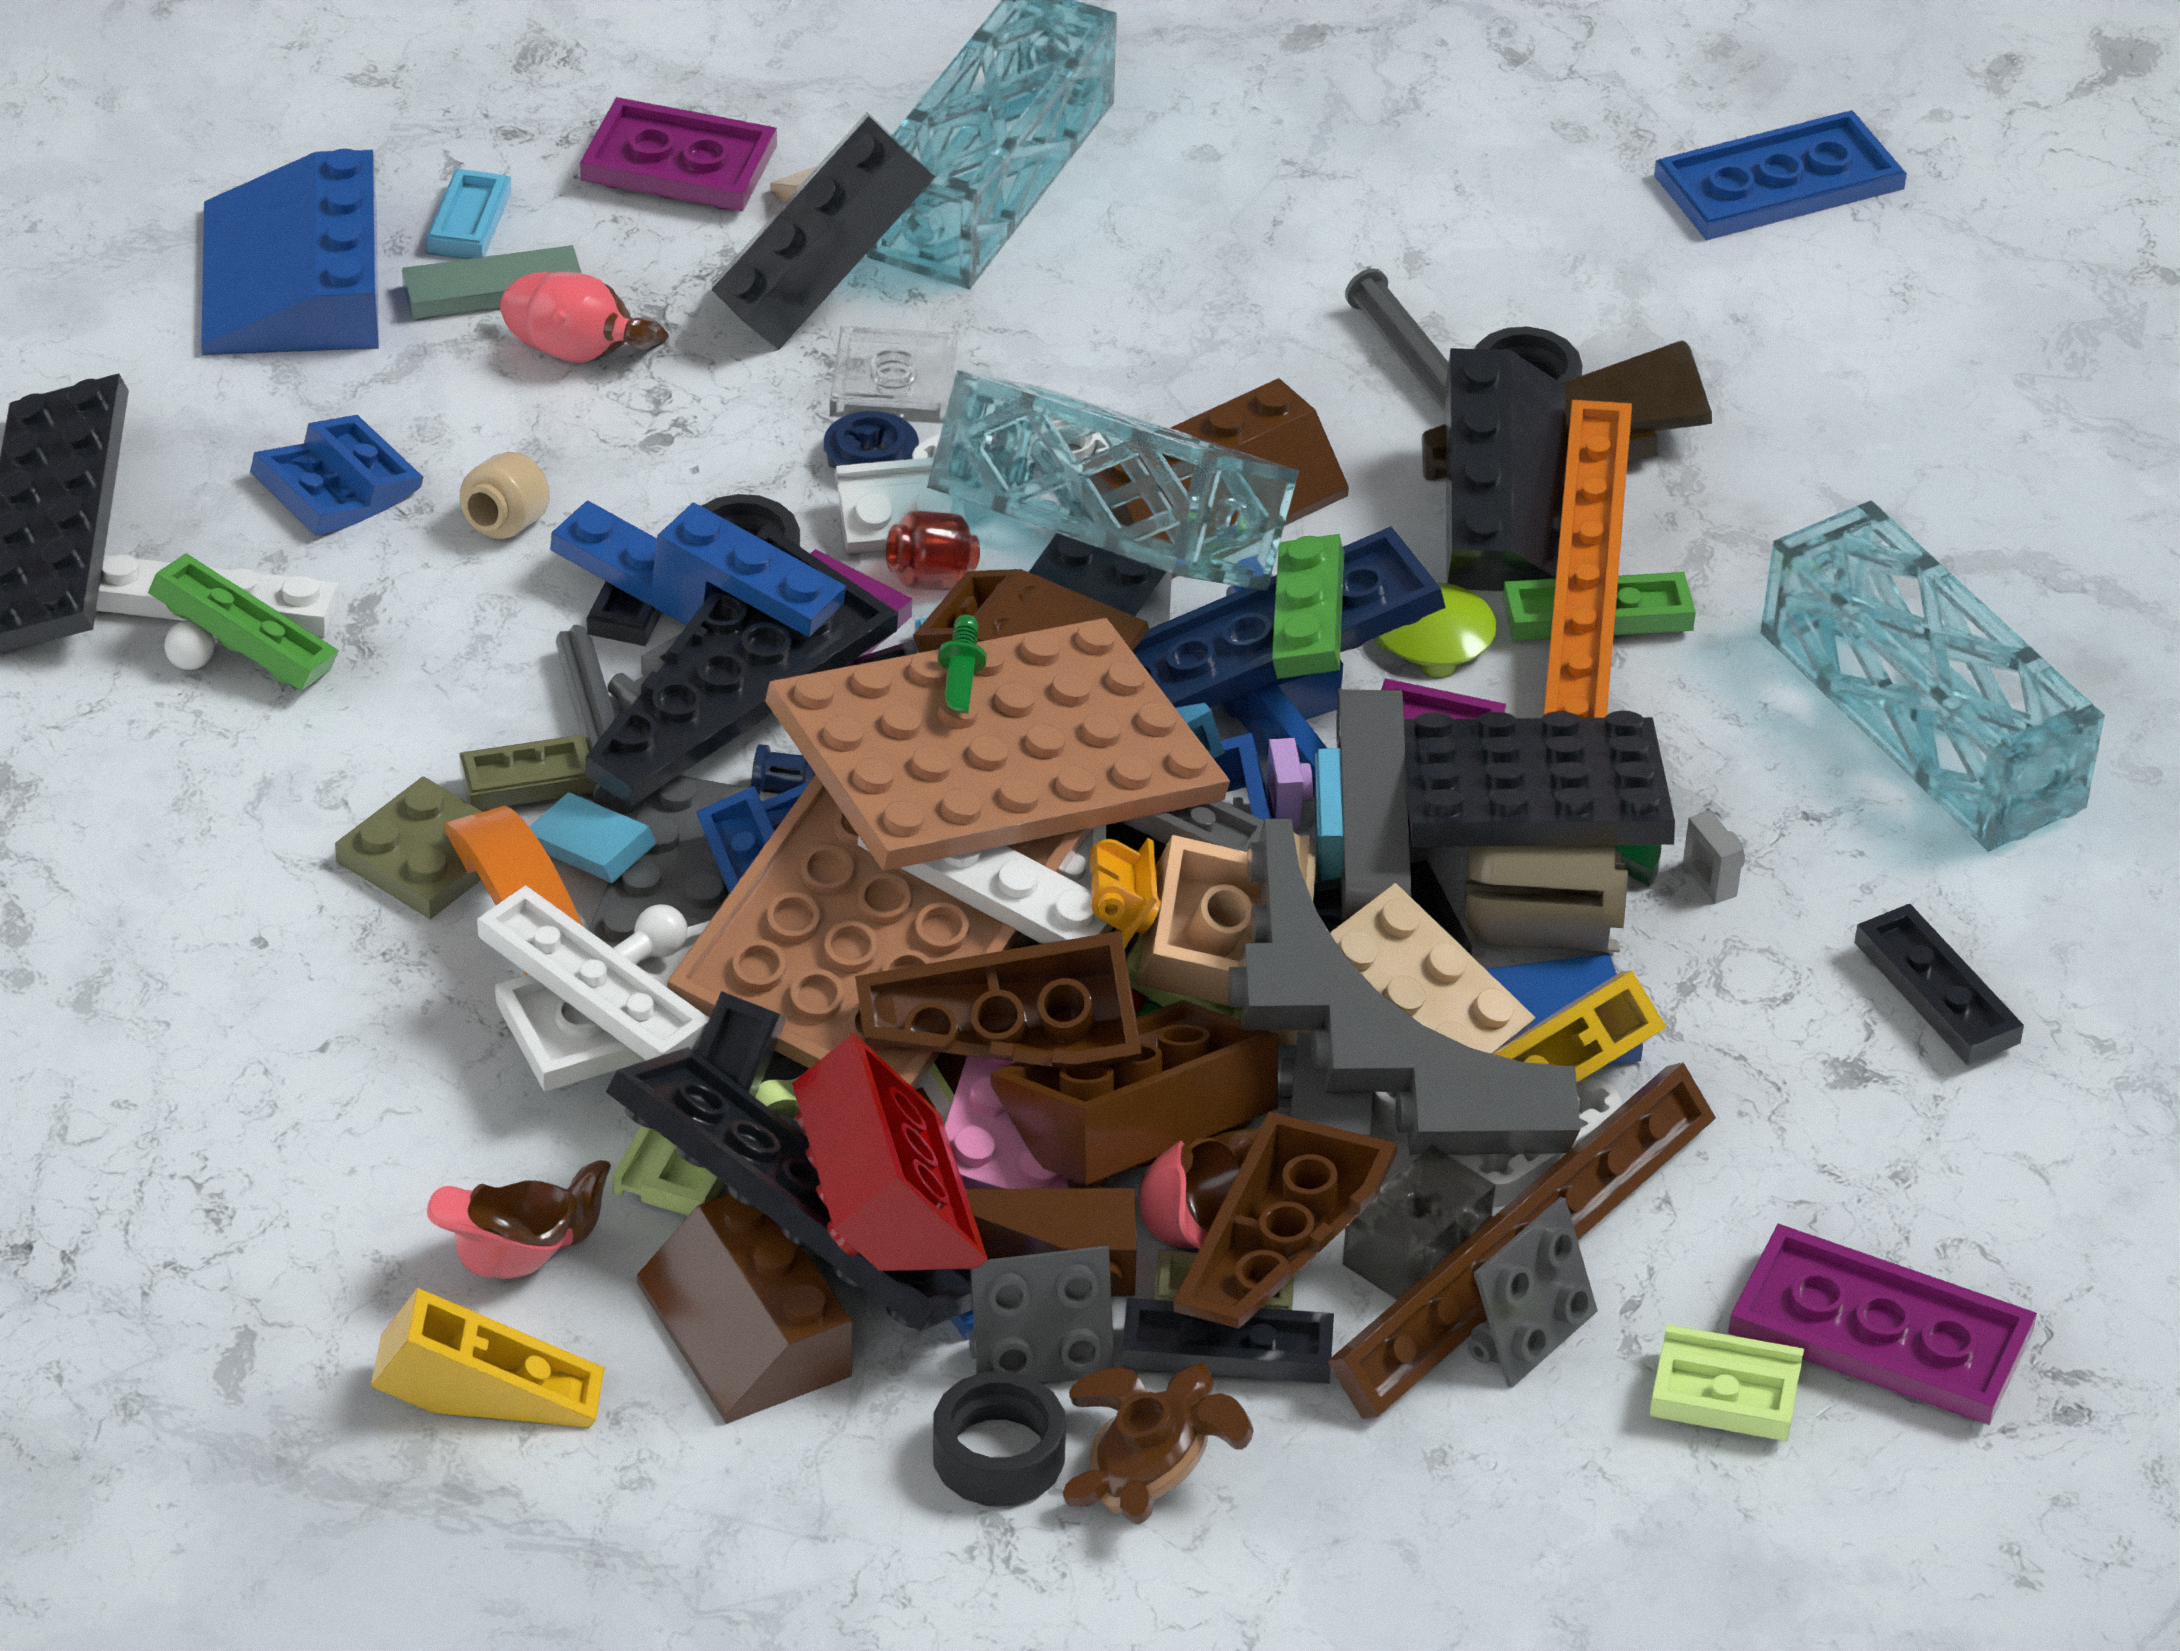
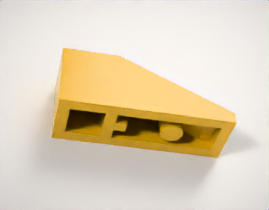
(1591, 1028)
(481, 1368)

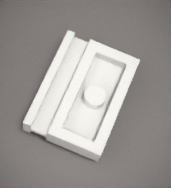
(880, 495)

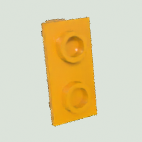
(1124, 886)

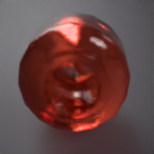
(931, 550)

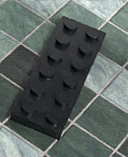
(57, 508)
(768, 1169)

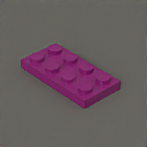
(1884, 1323)

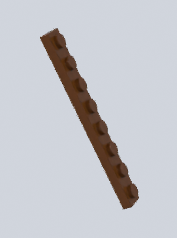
(1591, 1176)

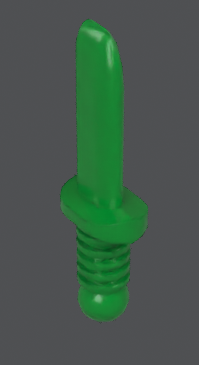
(961, 659)

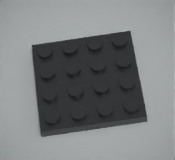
(1536, 781)

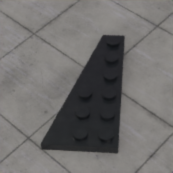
(720, 680)

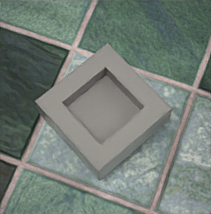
(1713, 856)

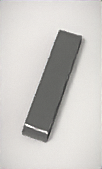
(1373, 795)

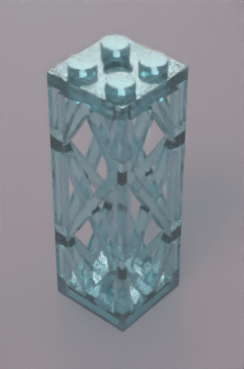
(1071, 72)
(1197, 524)
(2033, 764)

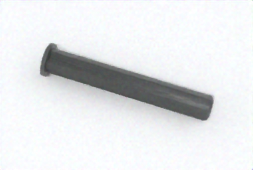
(1371, 294)
(589, 698)

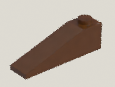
(1028, 1005)
(1281, 1211)

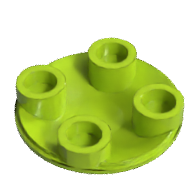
(1446, 636)

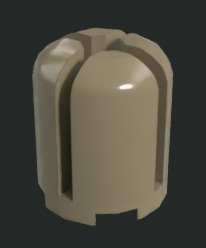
(1546, 896)

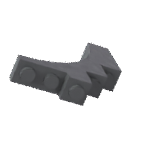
(1365, 1043)

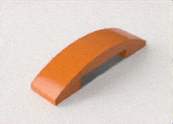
(508, 857)

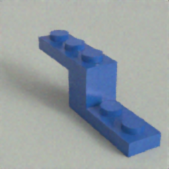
(692, 560)
(1284, 706)

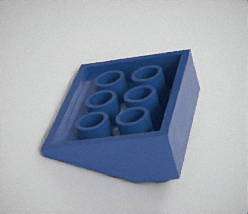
(293, 259)

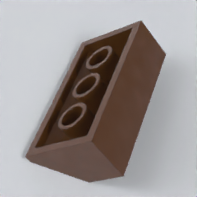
(1263, 423)
(1103, 1119)

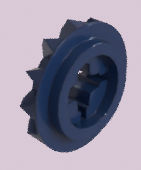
(865, 431)

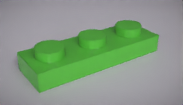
(1642, 605)
(1308, 606)
(243, 622)

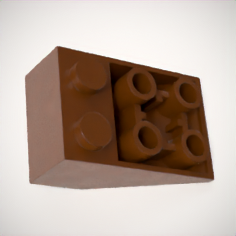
(1015, 604)

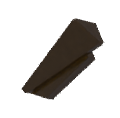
(1658, 384)

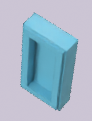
(468, 214)
(1329, 813)
(592, 837)

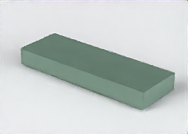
(477, 282)

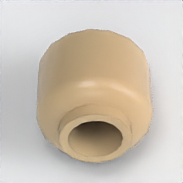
(504, 495)

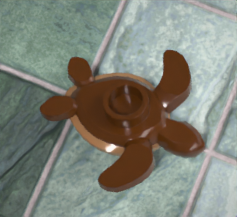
(1152, 1437)

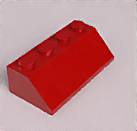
(884, 1165)

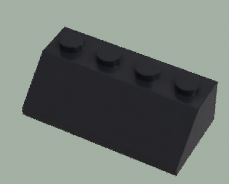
(822, 231)
(1502, 469)

